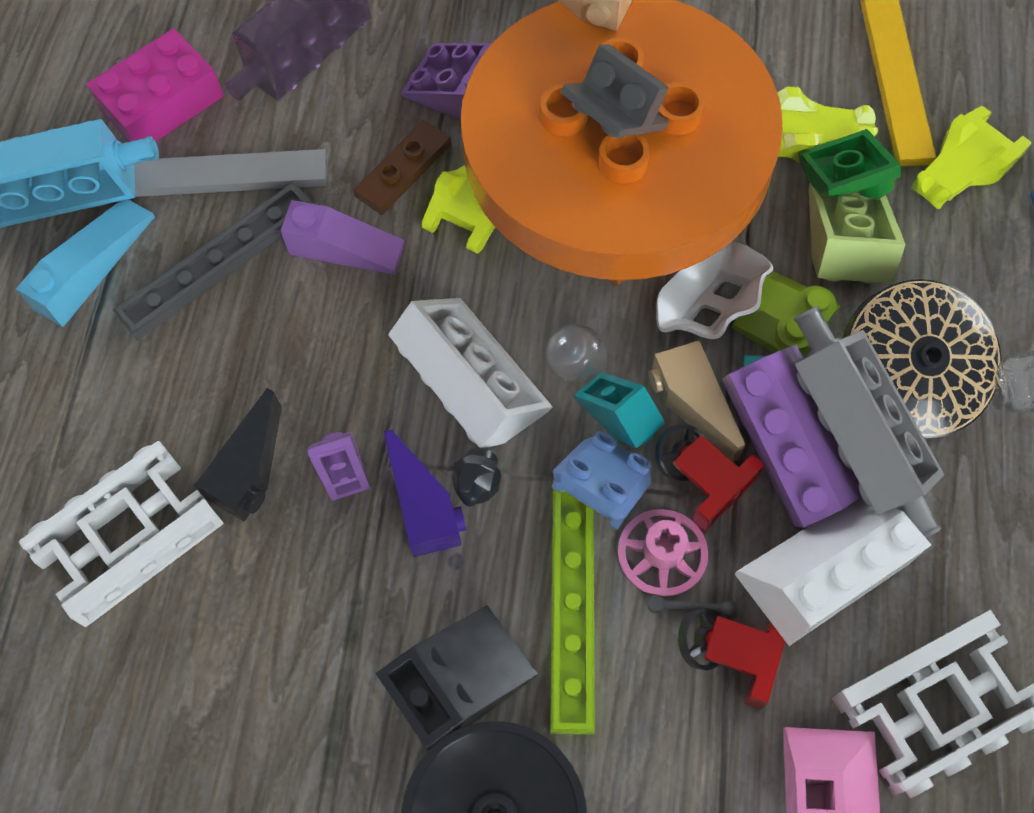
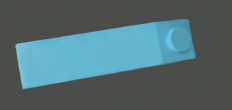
(78, 265)

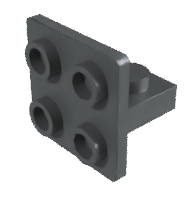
(619, 95)

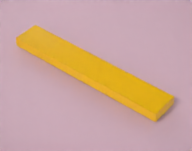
(898, 83)

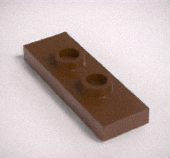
(402, 167)

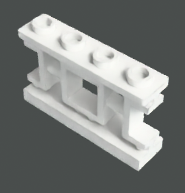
(138, 557)
(922, 673)

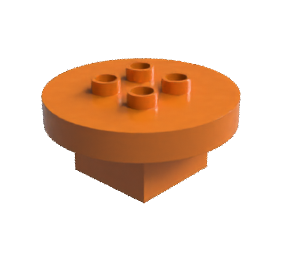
(634, 200)

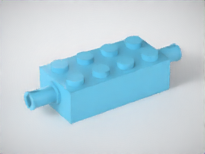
(67, 171)

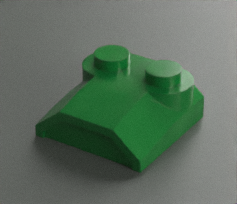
(851, 166)

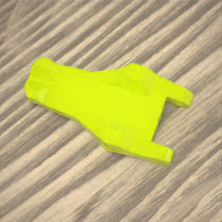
(813, 124)
(968, 157)
(456, 203)

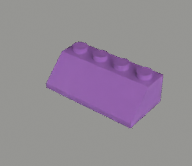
(790, 438)

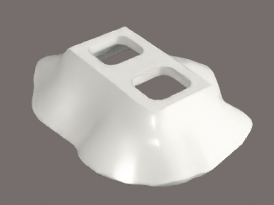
(695, 289)

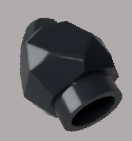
(476, 477)

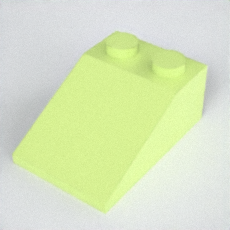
(854, 238)

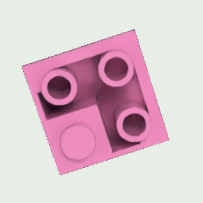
(830, 771)

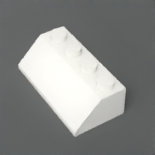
(468, 370)
(830, 566)

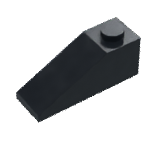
(243, 466)

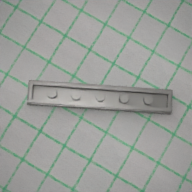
(231, 172)

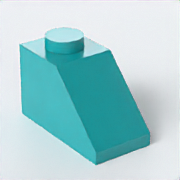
(621, 408)

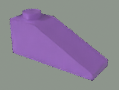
(337, 238)
(339, 465)

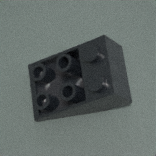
(456, 676)

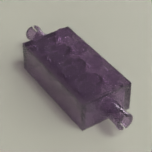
(290, 41)

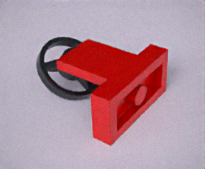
(709, 471)
(737, 648)

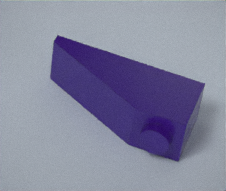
(425, 504)

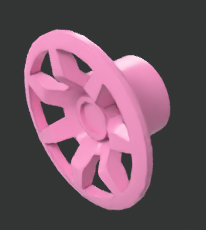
(664, 549)

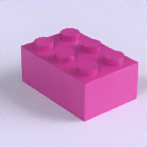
(156, 88)

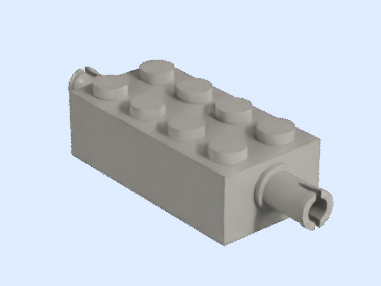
(868, 421)

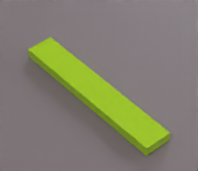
(572, 617)

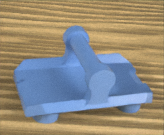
(604, 477)

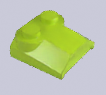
(781, 302)

